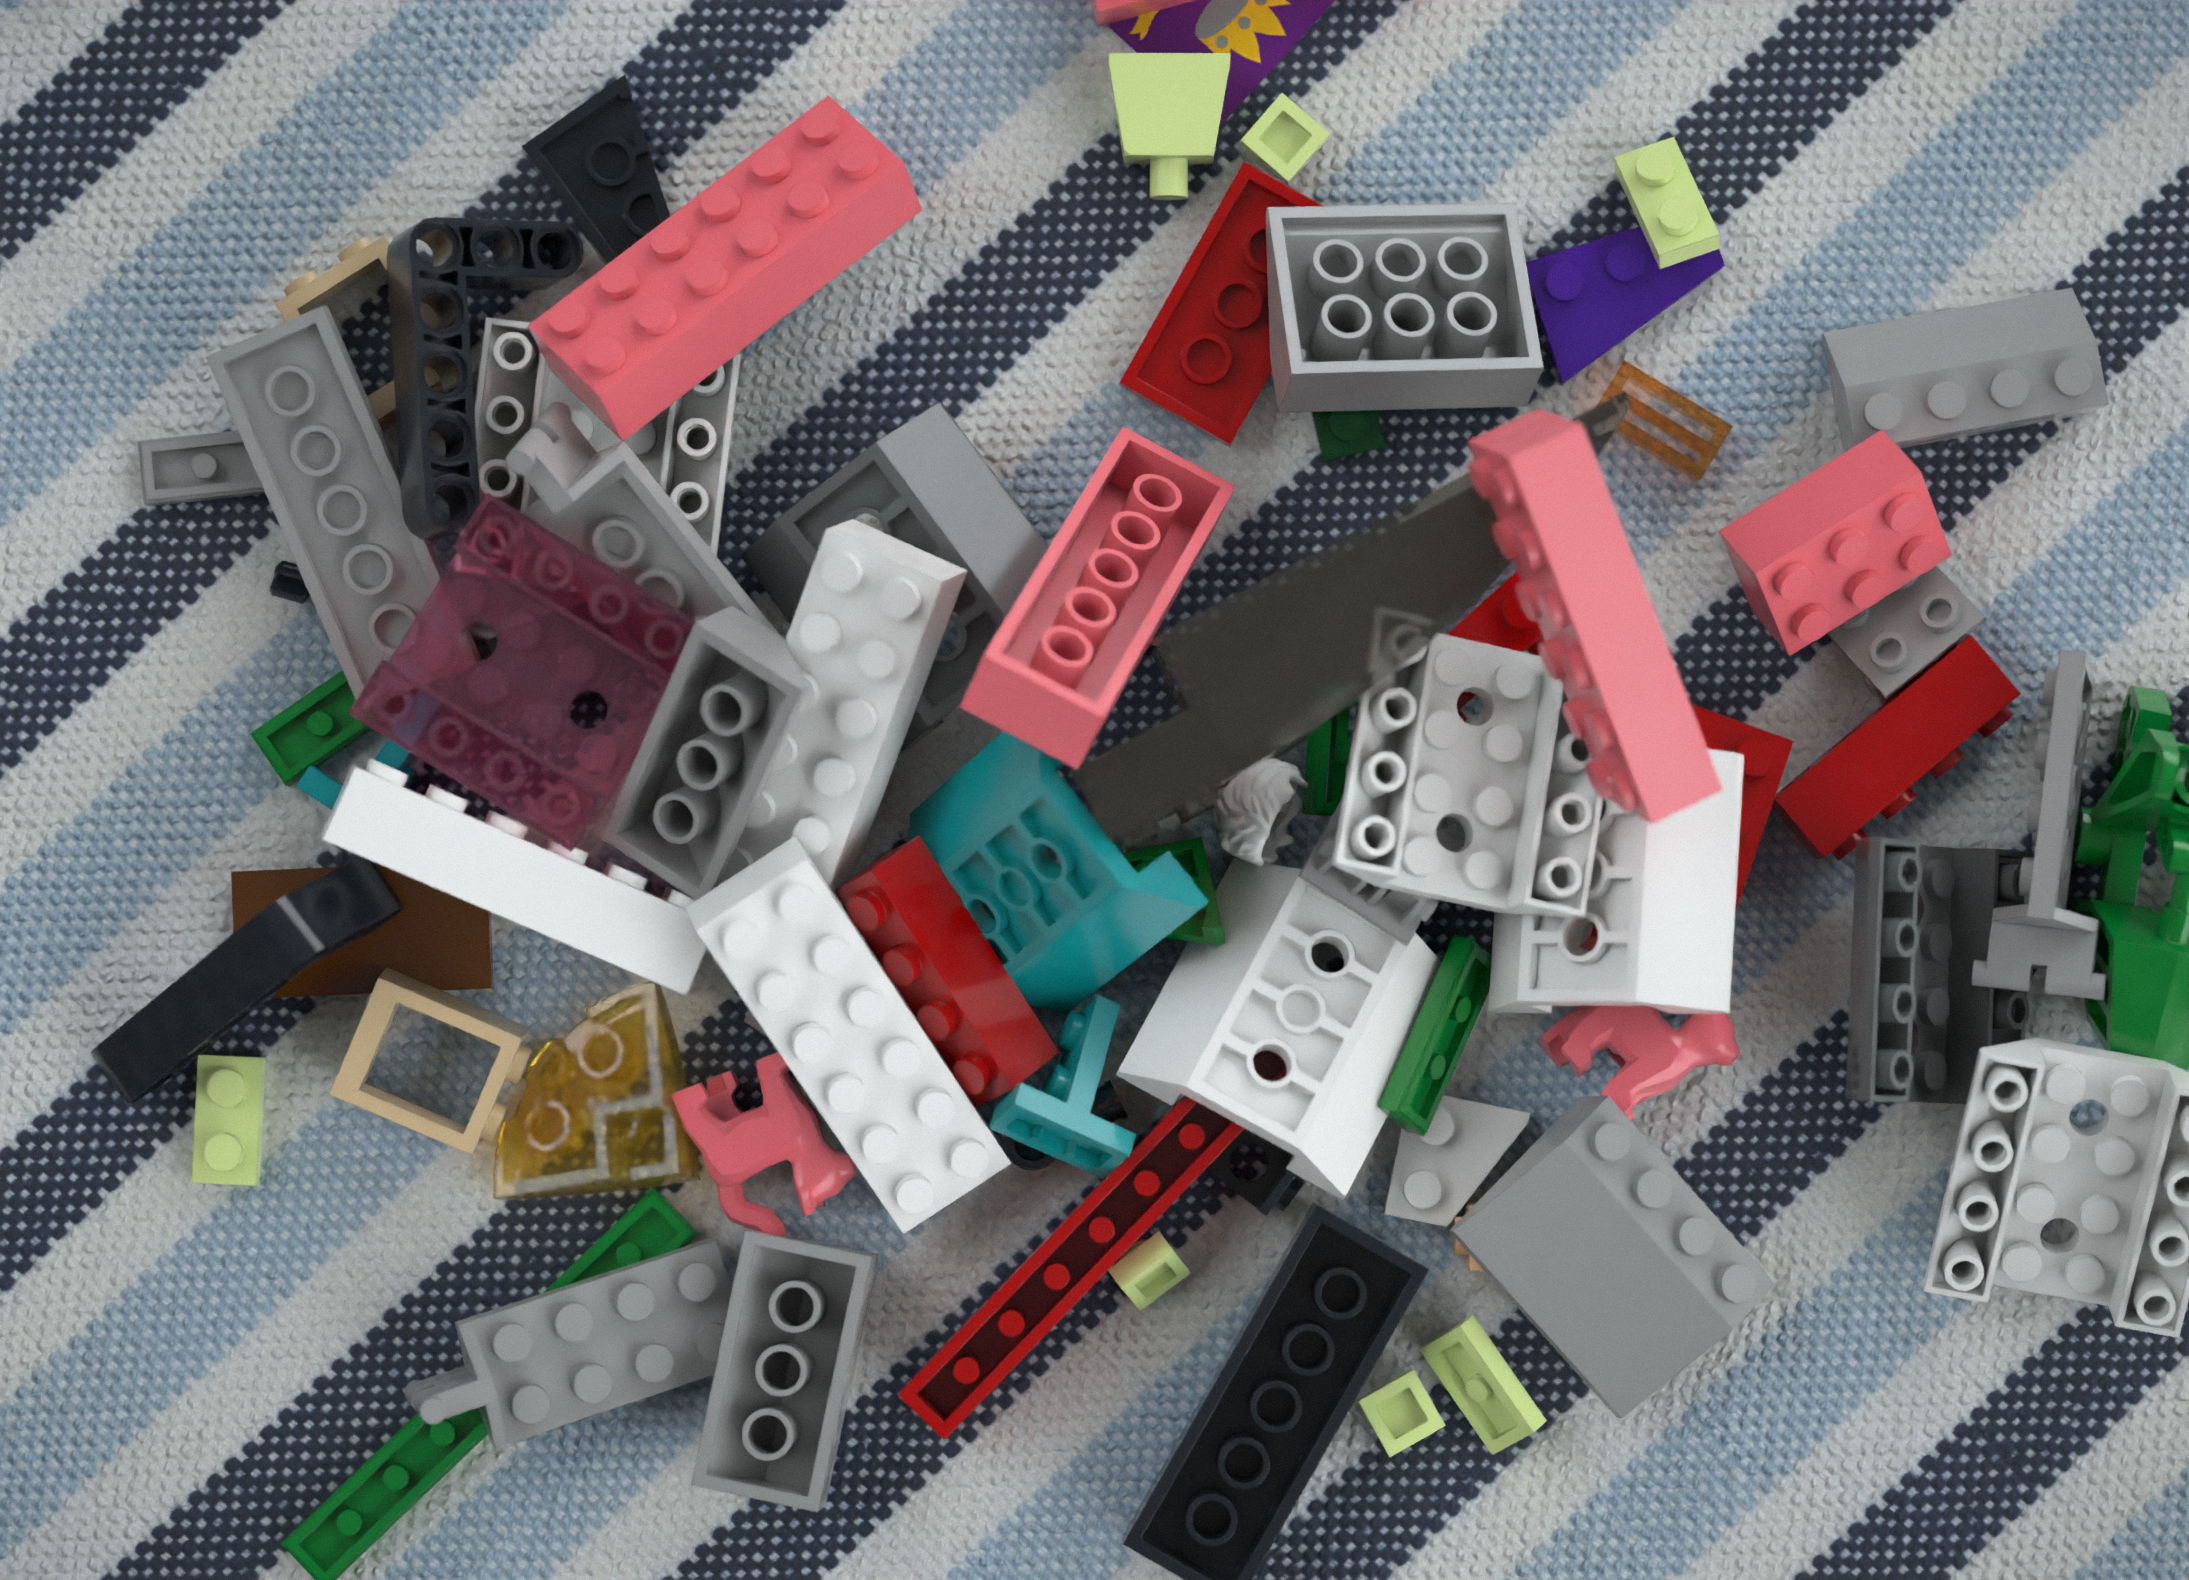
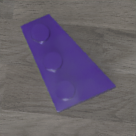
(1604, 293)

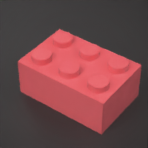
(1836, 542)

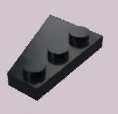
(602, 171)

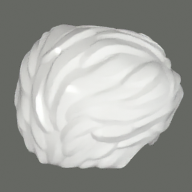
(1257, 809)

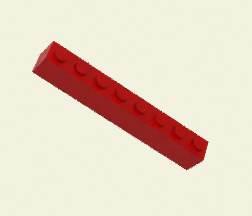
(1073, 1259)

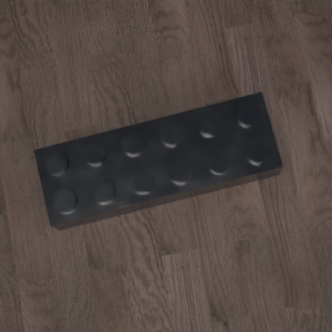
(1275, 1402)

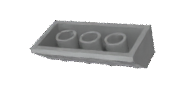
(1965, 370)
(707, 751)
(784, 1370)

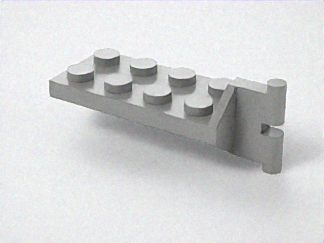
(622, 517)
(2042, 930)
(585, 1346)

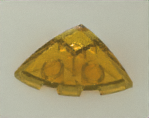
(600, 1107)

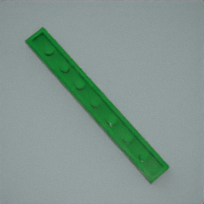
(426, 1452)

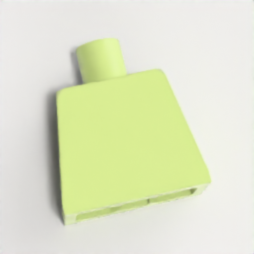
(1168, 113)

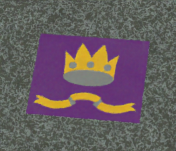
(1250, 30)

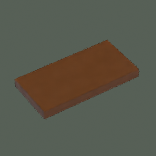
(430, 940)

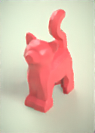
(1642, 1045)
(748, 1142)

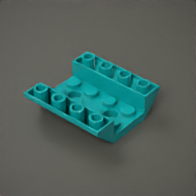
(1054, 924)

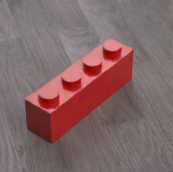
(1894, 748)
(947, 971)

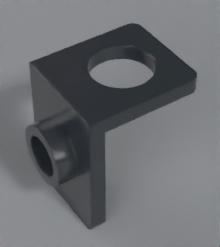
(1274, 1188)

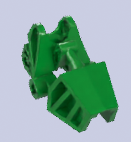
(2139, 949)

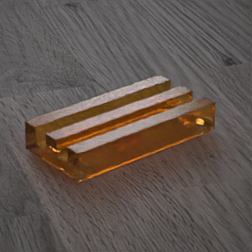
(1678, 402)

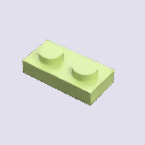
(1667, 202)
(228, 1120)
(1483, 1385)

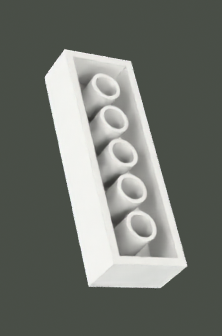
(865, 653)
(515, 877)
(847, 1034)

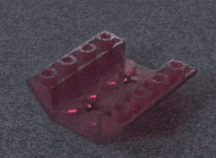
(507, 719)

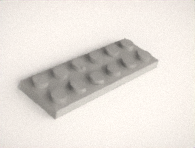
(331, 486)

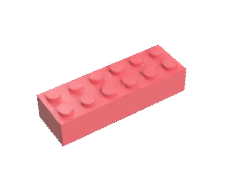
(725, 267)
(1097, 598)
(1592, 615)

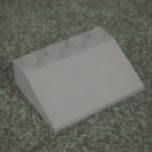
(1399, 308)
(1611, 1254)

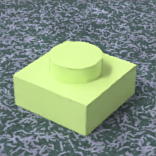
(1284, 139)
(1148, 1270)
(1401, 1412)

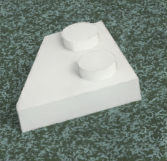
(1445, 1167)

